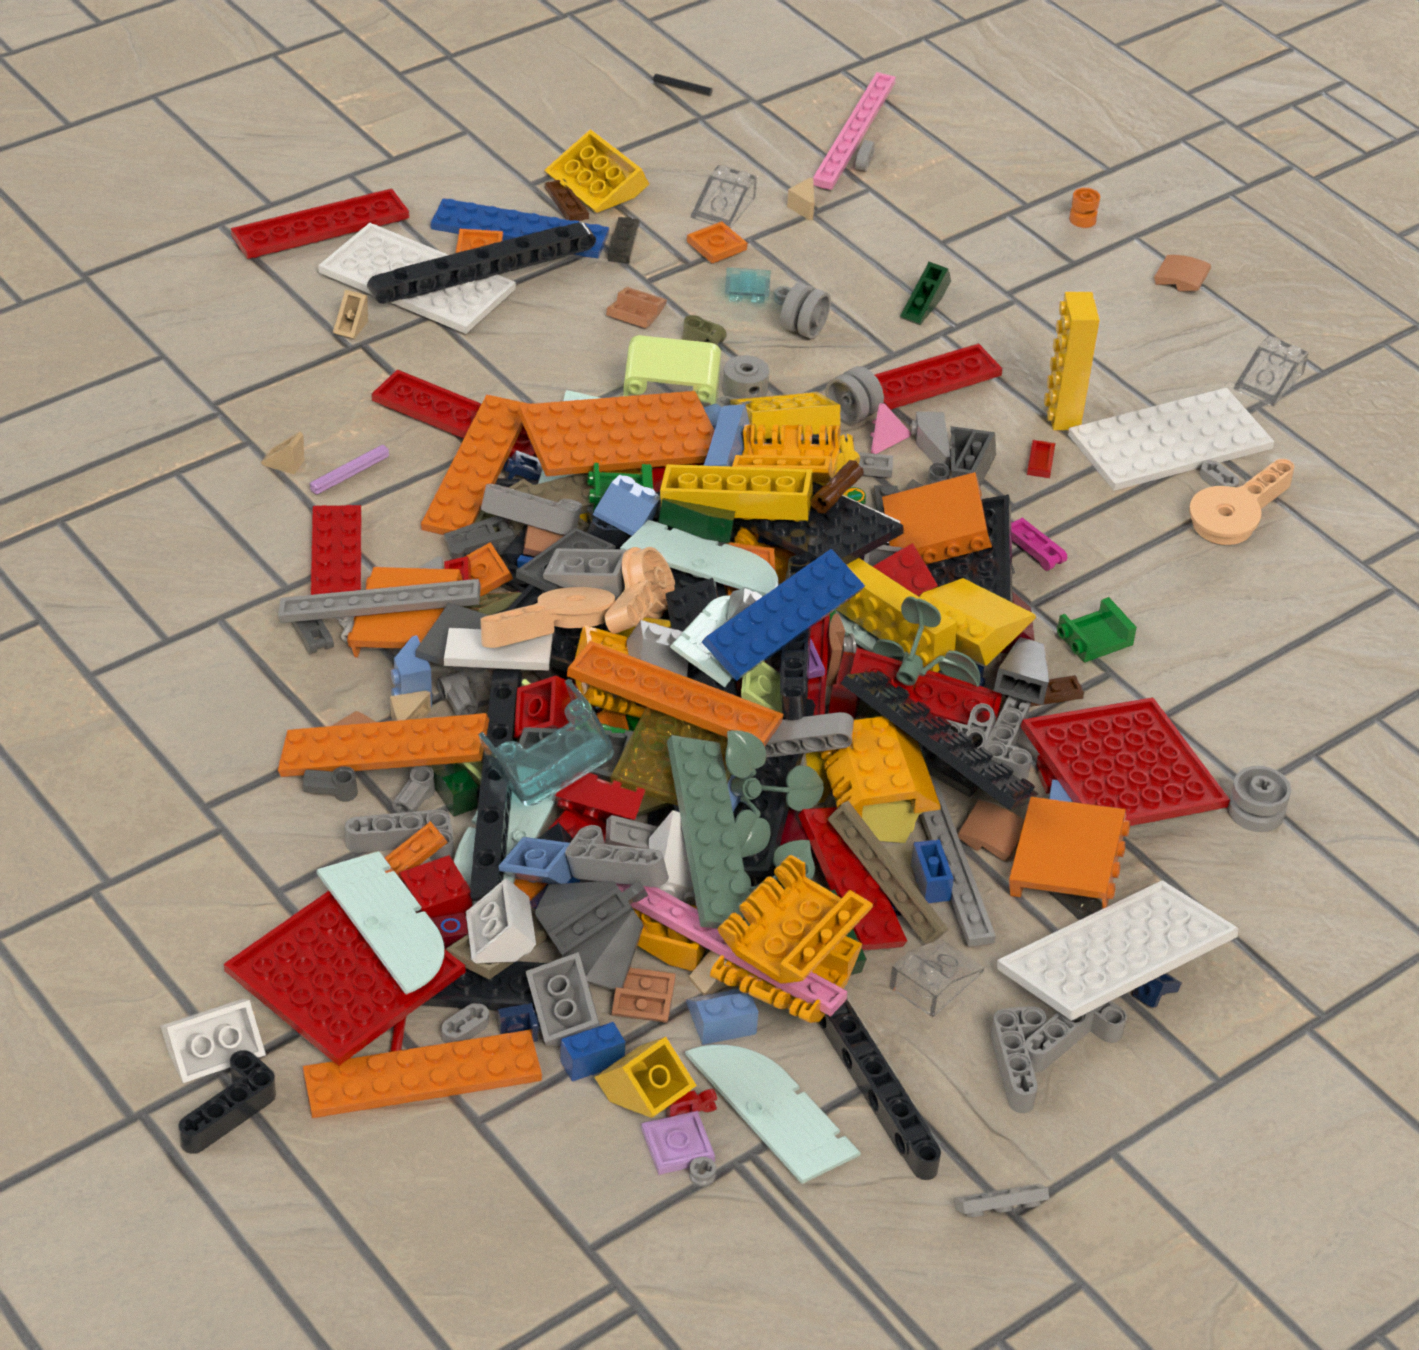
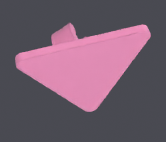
(888, 430)

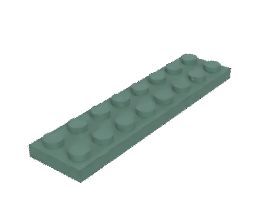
(708, 829)

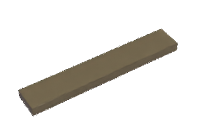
(887, 873)

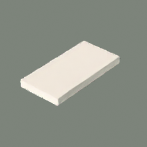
(466, 650)

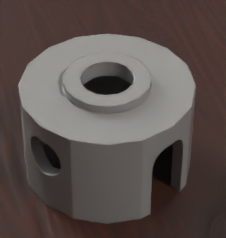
(744, 373)

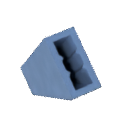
(728, 436)

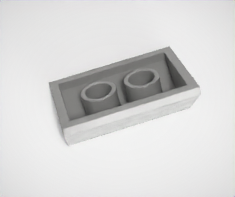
(562, 999)

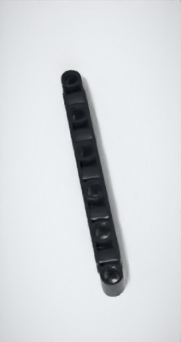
(480, 262)
(795, 661)
(495, 794)
(882, 1091)

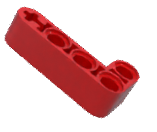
(841, 698)

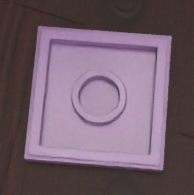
(677, 1141)

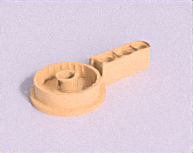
(1243, 504)
(646, 582)
(559, 607)

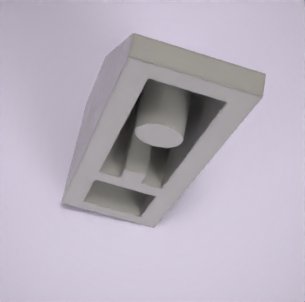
(932, 436)

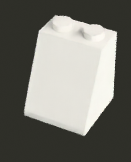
(671, 842)

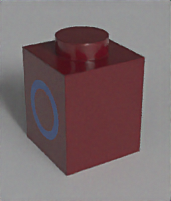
(451, 928)

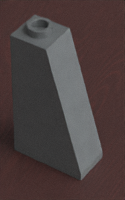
(1024, 672)

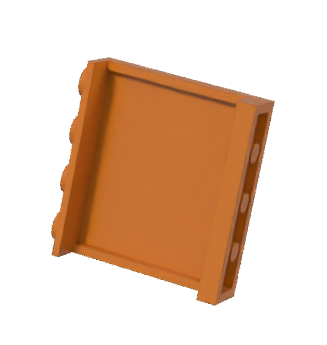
(941, 518)
(397, 628)
(1069, 849)

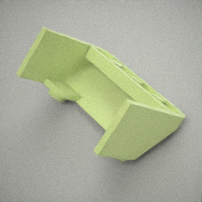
(673, 363)

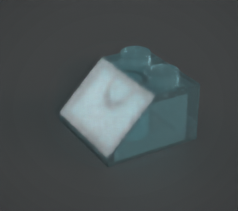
(747, 284)

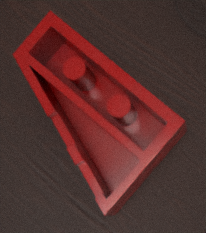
(600, 798)

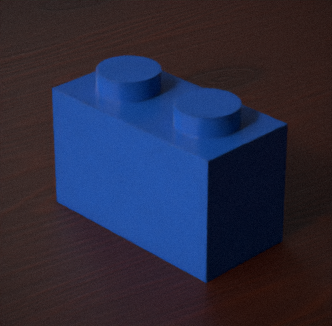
(932, 871)
(592, 1051)

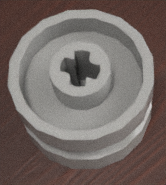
(805, 310)
(857, 394)
(1259, 798)

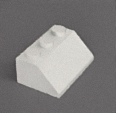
(501, 925)
(209, 1039)

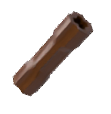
(837, 486)

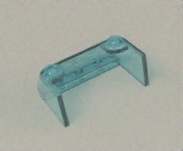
(557, 758)

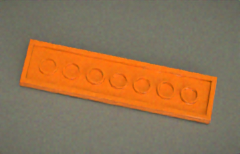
(475, 465)
(672, 693)
(384, 744)
(421, 1073)

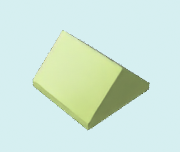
(762, 687)

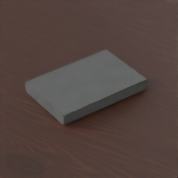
(434, 644)

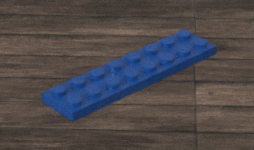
(468, 215)
(783, 614)

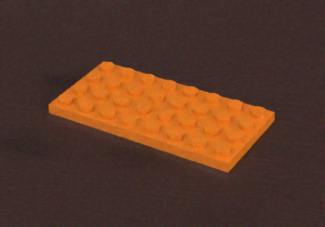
(618, 432)

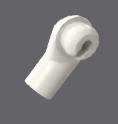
(347, 623)

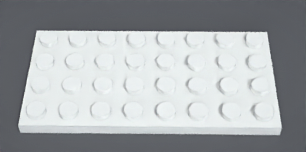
(381, 251)
(1170, 438)
(1116, 949)

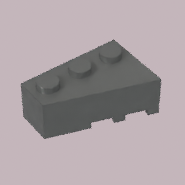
(972, 452)

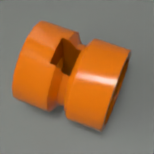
(1084, 207)

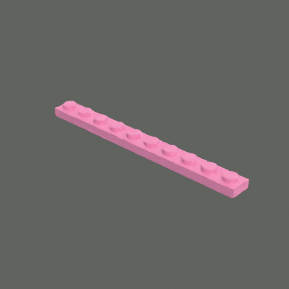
(853, 131)
(685, 920)

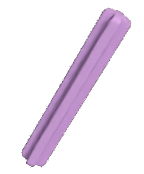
(349, 469)

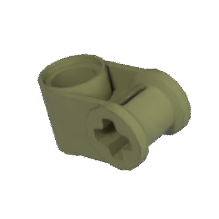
(701, 330)

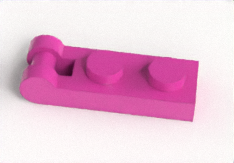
(1037, 544)

